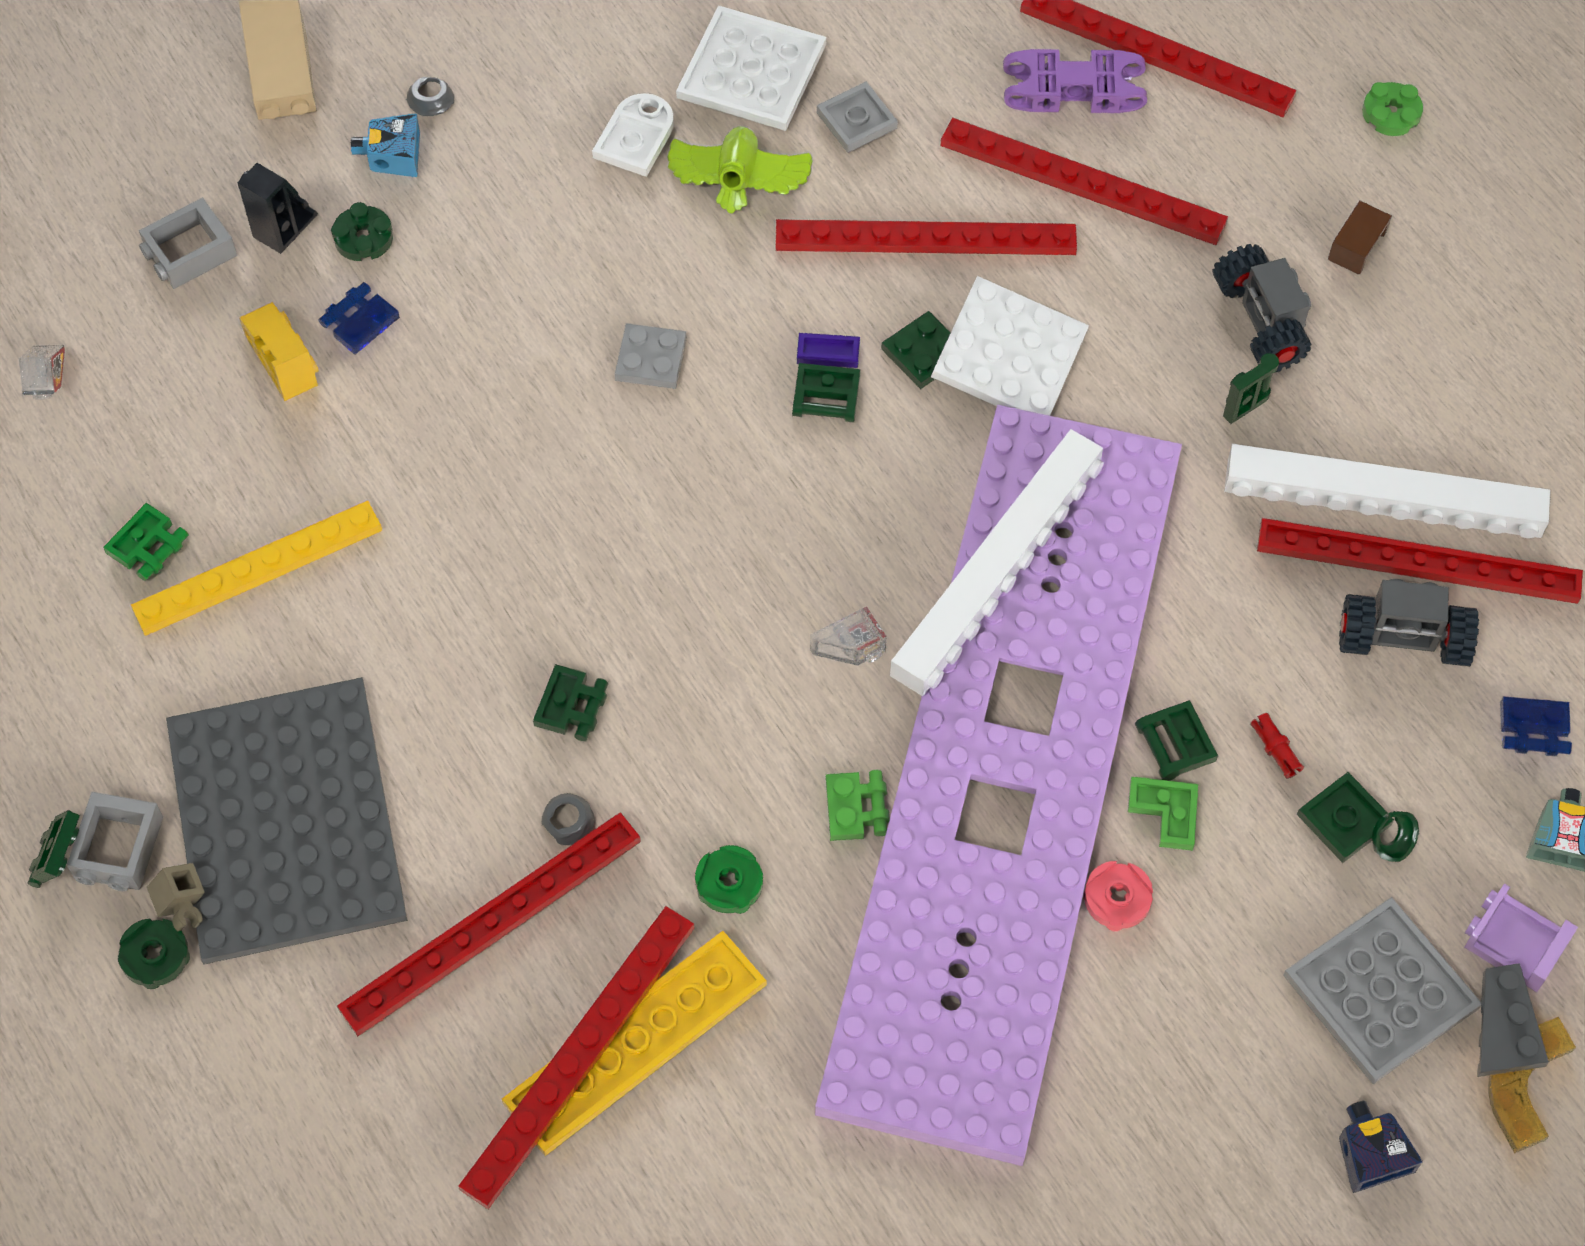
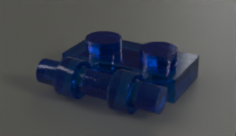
(365, 323)
(1535, 717)

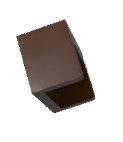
(1359, 237)

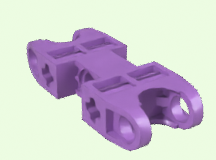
(1074, 81)

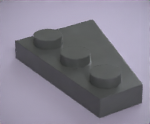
(1509, 1026)

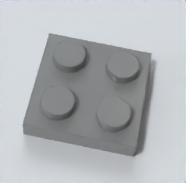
(857, 117)
(650, 356)

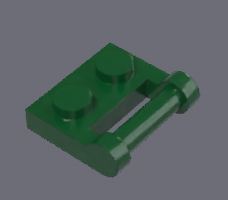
(826, 383)
(1250, 388)
(1185, 735)

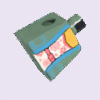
(1561, 832)

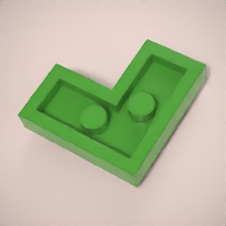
(1173, 802)

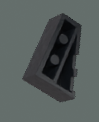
(273, 208)

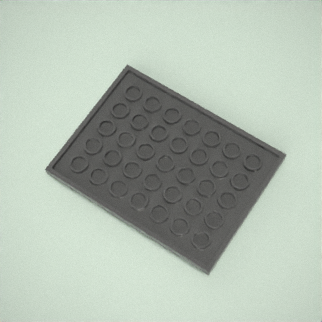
(285, 820)

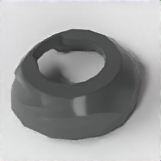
(430, 105)
(574, 833)

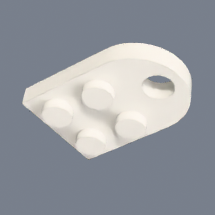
(633, 136)

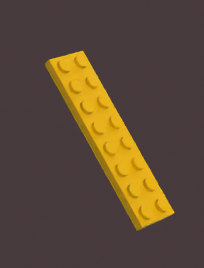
(666, 1021)

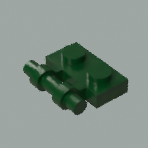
(561, 698)
(54, 844)

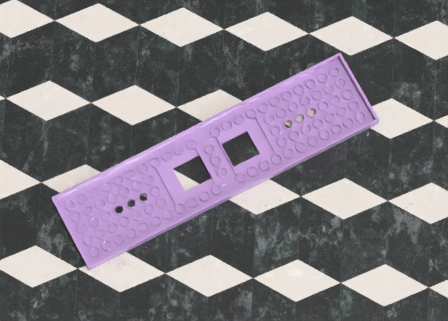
(978, 1070)

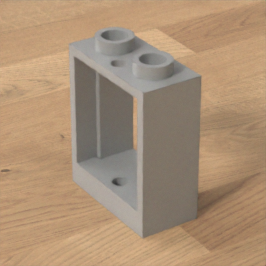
(196, 262)
(123, 810)

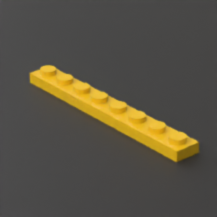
(256, 568)

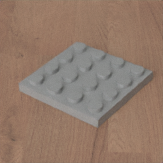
(1382, 990)

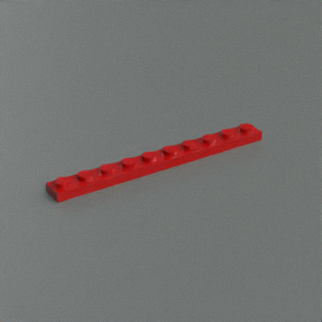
(1164, 53)
(1084, 181)
(926, 237)
(1420, 560)
(488, 924)
(576, 1058)

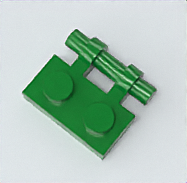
(139, 535)

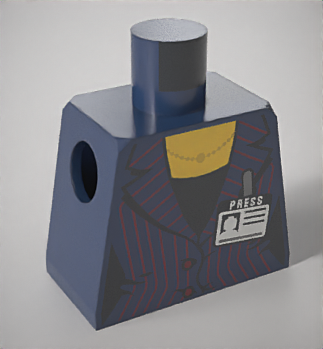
(1375, 1149)

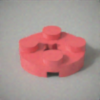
(1113, 913)

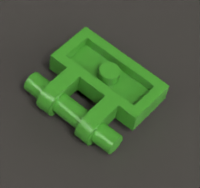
(845, 805)

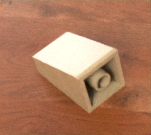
(277, 58)

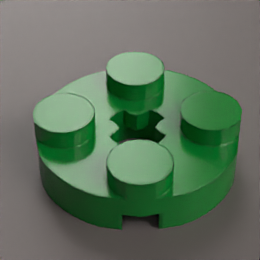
(720, 863)

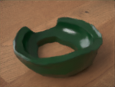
(1404, 841)

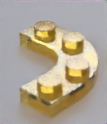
(1510, 1096)

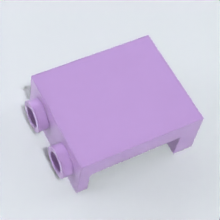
(1517, 935)

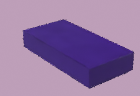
(828, 350)

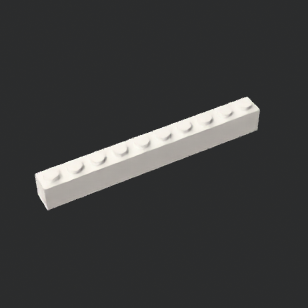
(1387, 491)
(996, 563)

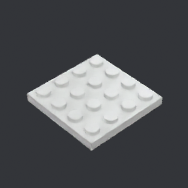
(751, 67)
(1009, 349)

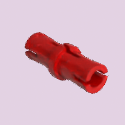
(1277, 745)

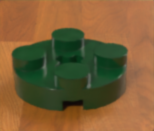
(362, 218)
(157, 971)

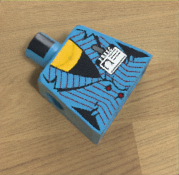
(391, 145)

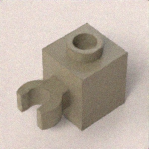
(175, 893)

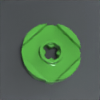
(1392, 94)

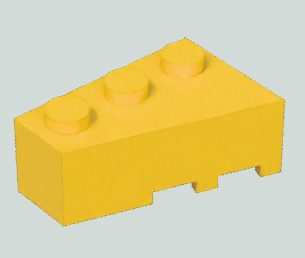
(280, 350)

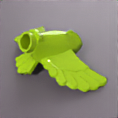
(738, 166)

